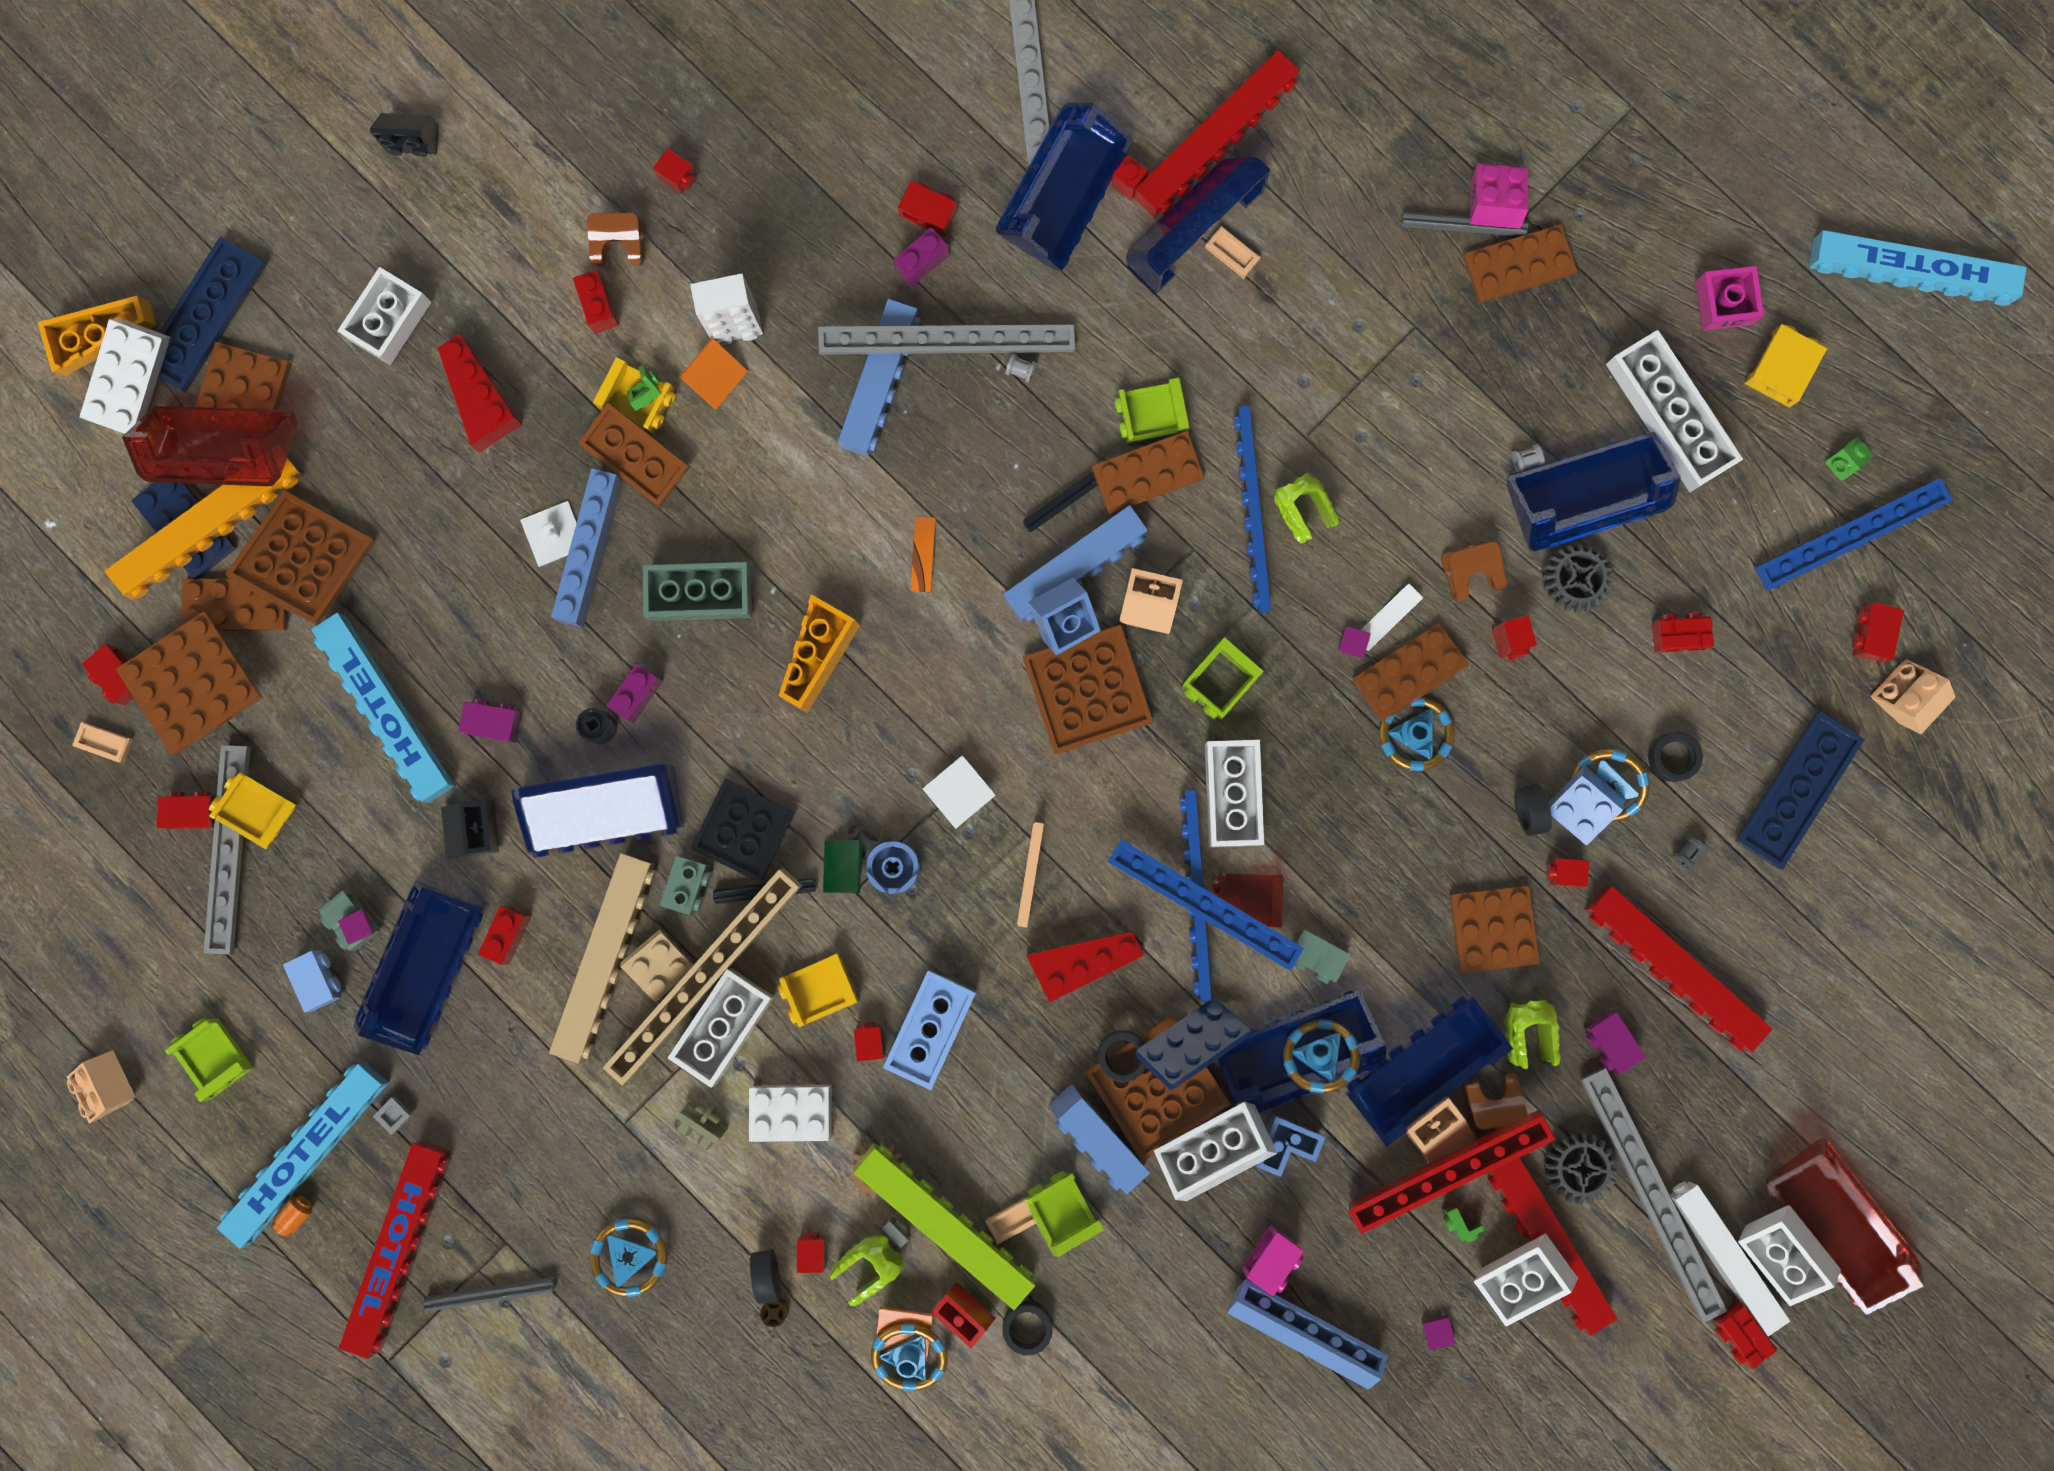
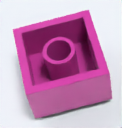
(1499, 196)
(1729, 298)
(1273, 1260)

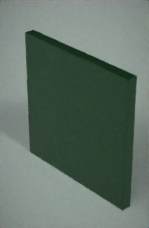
(842, 866)

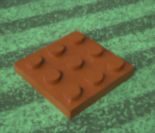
(242, 379)
(1494, 929)

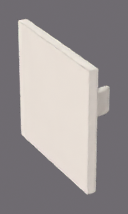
(550, 533)
(959, 792)

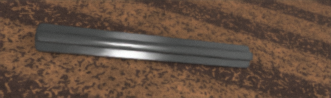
(1456, 223)
(489, 1294)

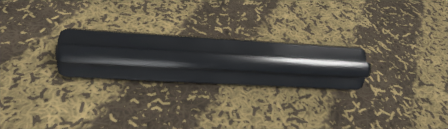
(1060, 502)
(749, 892)

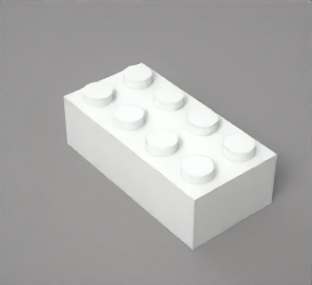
(727, 309)
(124, 375)
(1234, 793)
(721, 1027)
(1215, 1151)

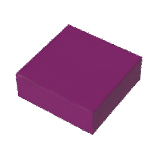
(1354, 642)
(356, 926)
(1438, 1333)

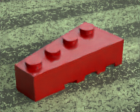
(478, 399)
(1075, 965)

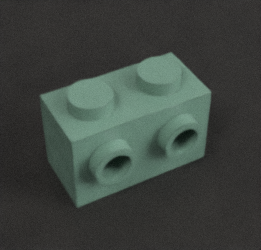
(686, 885)

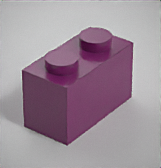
(921, 257)
(634, 693)
(489, 721)
(1613, 1042)

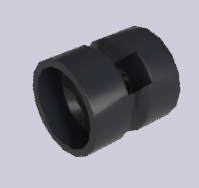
(596, 726)

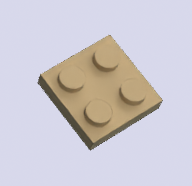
(656, 965)

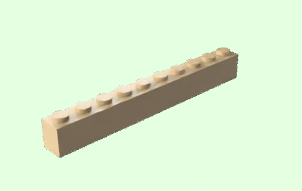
(702, 976)

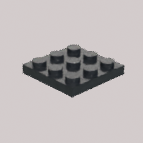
(743, 830)

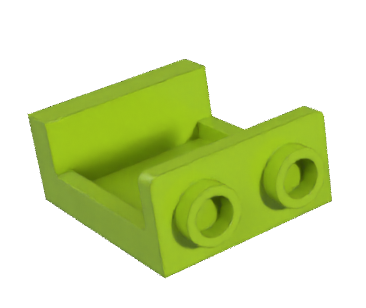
(1152, 412)
(210, 1057)
(1061, 1213)

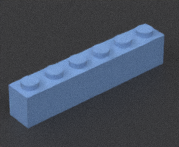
(876, 387)
(587, 548)
(1079, 560)
(1308, 1334)

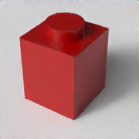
(675, 171)
(1128, 177)
(1568, 872)
(869, 1042)
(811, 1253)

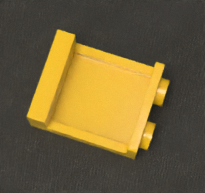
(1786, 365)
(614, 391)
(251, 810)
(817, 990)

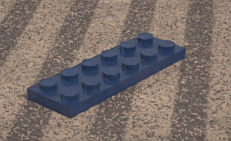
(206, 310)
(1799, 790)

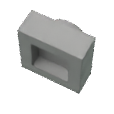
(393, 1115)
(896, 1231)

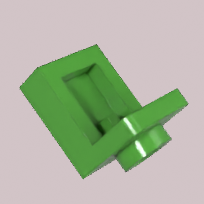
(645, 391)
(1849, 459)
(1454, 1222)

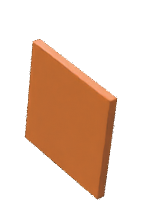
(713, 374)
(890, 1317)

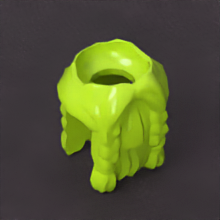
(1304, 485)
(1525, 1015)
(883, 1258)

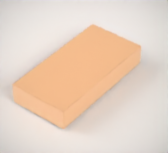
(1232, 252)
(102, 742)
(1010, 1221)

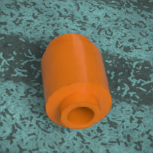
(292, 1215)

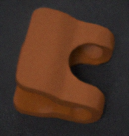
(613, 228)
(1469, 559)
(1492, 1114)

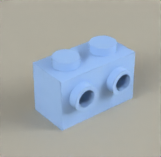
(313, 980)

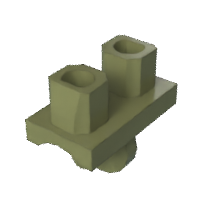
(703, 1122)

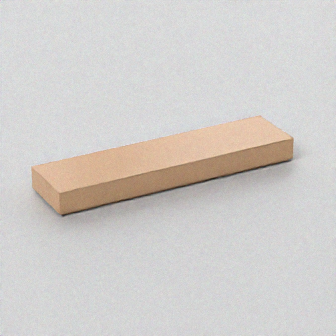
(1030, 874)

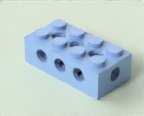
(912, 1034)

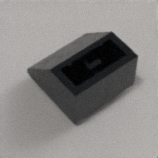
(406, 134)
(470, 828)

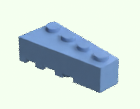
(1098, 1140)

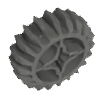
(1584, 586)
(1581, 1180)

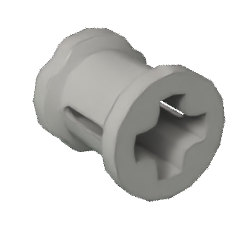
(1021, 368)
(1527, 458)

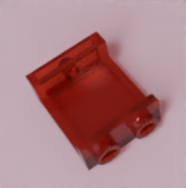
(1253, 894)

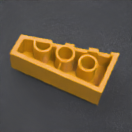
(77, 337)
(819, 648)

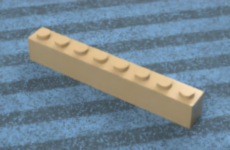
(602, 959)

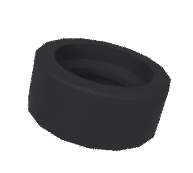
(1694, 751)
(1533, 810)
(1103, 1052)
(765, 1276)
(1041, 1343)

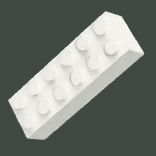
(1674, 410)

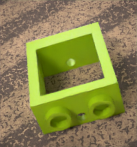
(1239, 660)

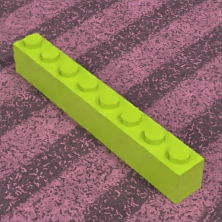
(944, 1226)

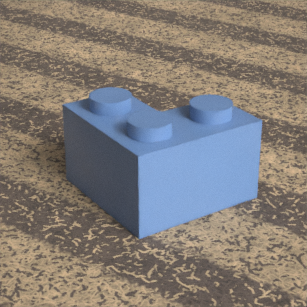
(1289, 1138)

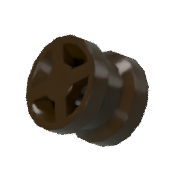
(770, 1316)

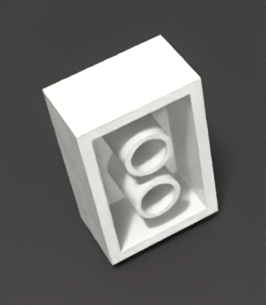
(384, 316)
(790, 1112)
(1789, 1255)
(1526, 1280)

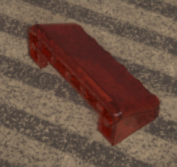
(211, 445)
(1849, 1226)

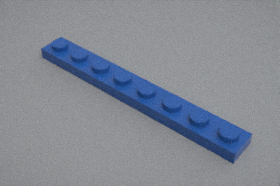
(1253, 520)
(1853, 534)
(1205, 905)
(1197, 933)

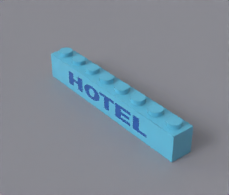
(1917, 268)
(382, 707)
(302, 1155)

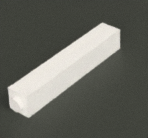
(1728, 1257)

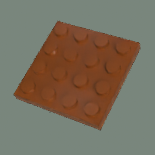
(300, 558)
(189, 683)
(1088, 691)
(1146, 1107)

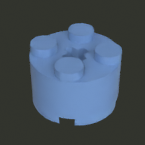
(878, 867)

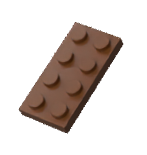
(1519, 263)
(634, 454)
(1147, 472)
(230, 606)
(1410, 672)

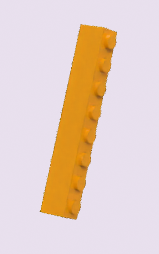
(193, 533)

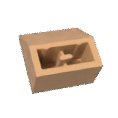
(1150, 601)
(1914, 695)
(100, 1086)
(1440, 1131)

